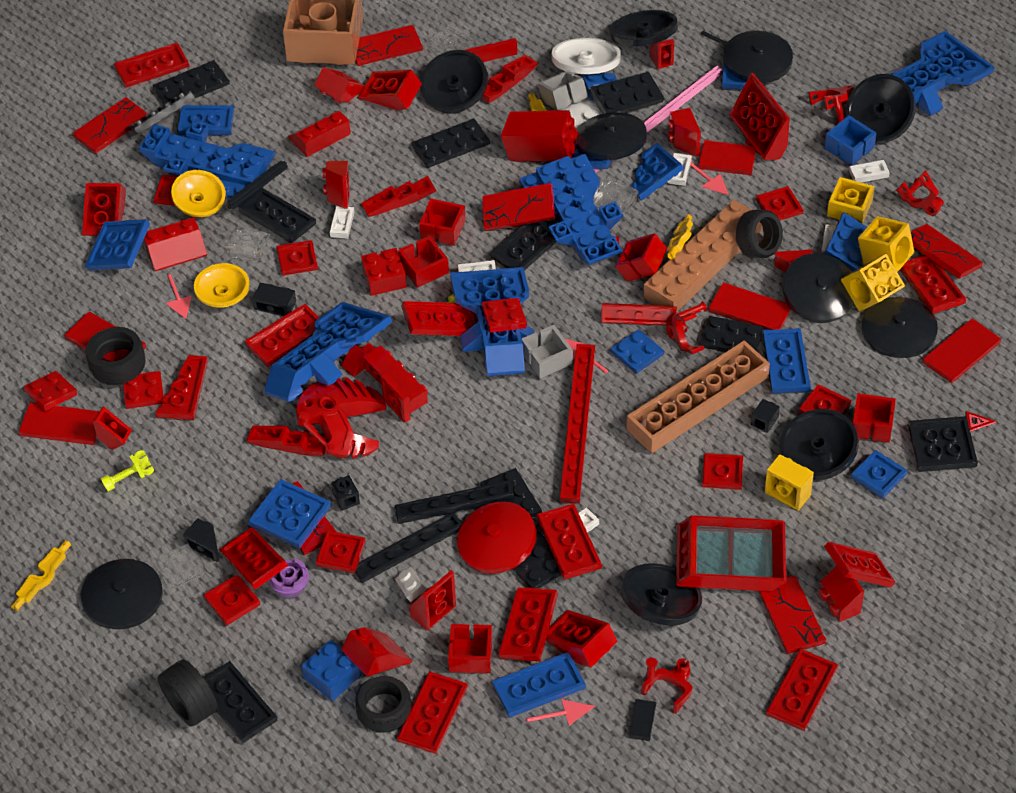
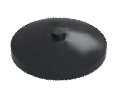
(644, 28)
(758, 53)
(454, 81)
(883, 105)
(611, 136)
(815, 288)
(899, 327)
(821, 442)
(122, 594)
(654, 596)

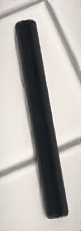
(256, 185)

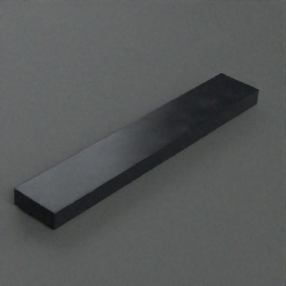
(454, 502)
(408, 547)

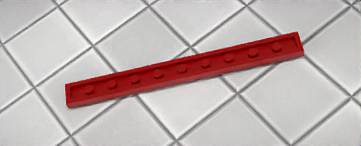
(577, 424)

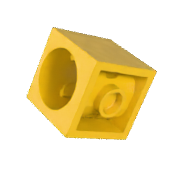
(888, 238)
(872, 282)

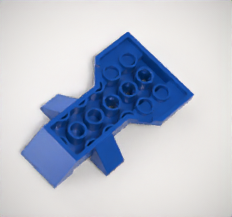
(941, 63)
(177, 154)
(581, 226)
(333, 336)
(504, 348)

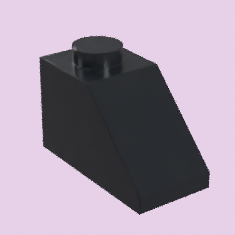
(202, 539)

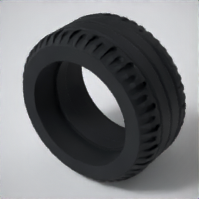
(771, 233)
(386, 721)

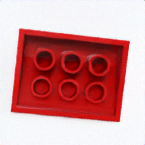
(761, 119)

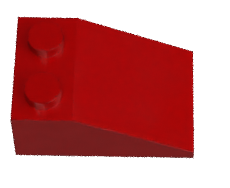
(391, 88)
(102, 204)
(435, 602)
(582, 637)
(373, 651)

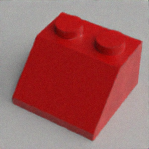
(338, 85)
(684, 131)
(337, 183)
(841, 594)

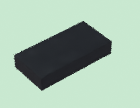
(642, 720)

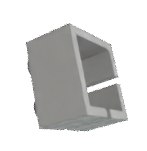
(562, 90)
(552, 353)

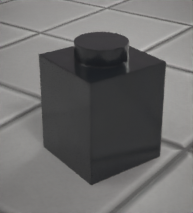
(765, 415)

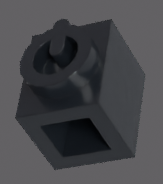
(345, 492)

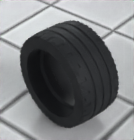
(119, 371)
(187, 692)

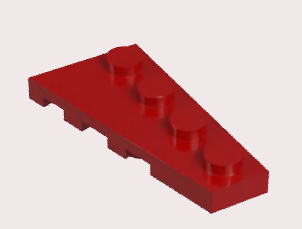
(185, 391)

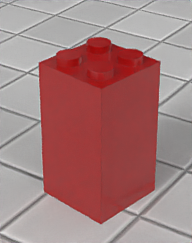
(539, 135)

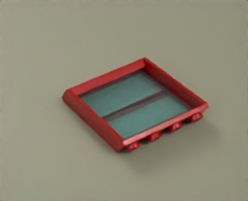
(731, 553)

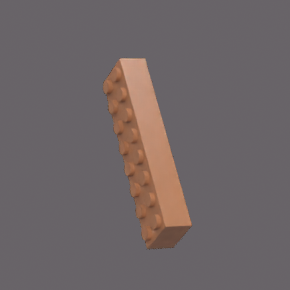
(698, 260)
(697, 396)

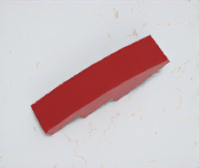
(511, 75)
(401, 196)
(285, 440)

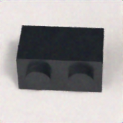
(274, 299)

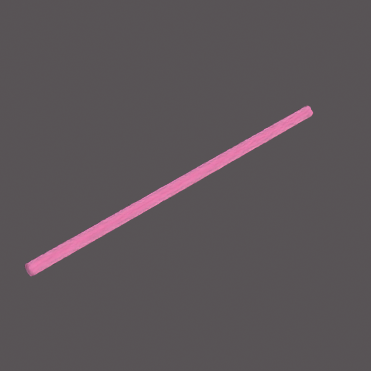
(681, 99)

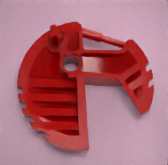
(330, 408)

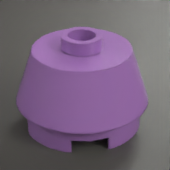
(291, 580)

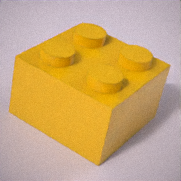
(850, 198)
(789, 482)

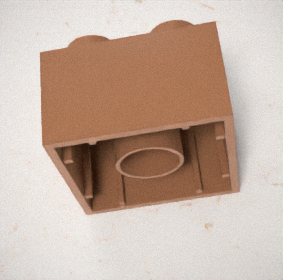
(323, 31)

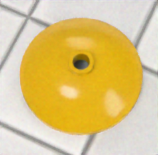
(201, 186)
(221, 285)

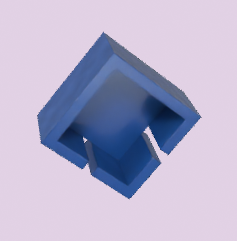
(850, 140)
(330, 670)

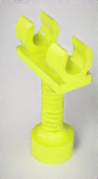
(109, 482)

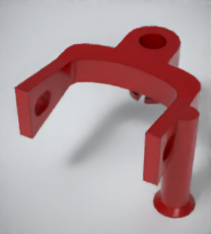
(836, 94)
(931, 203)
(676, 332)
(678, 677)

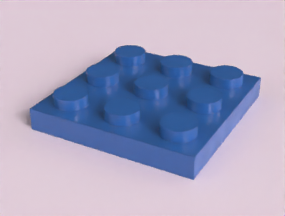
(117, 244)
(289, 513)

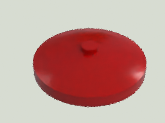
(496, 537)

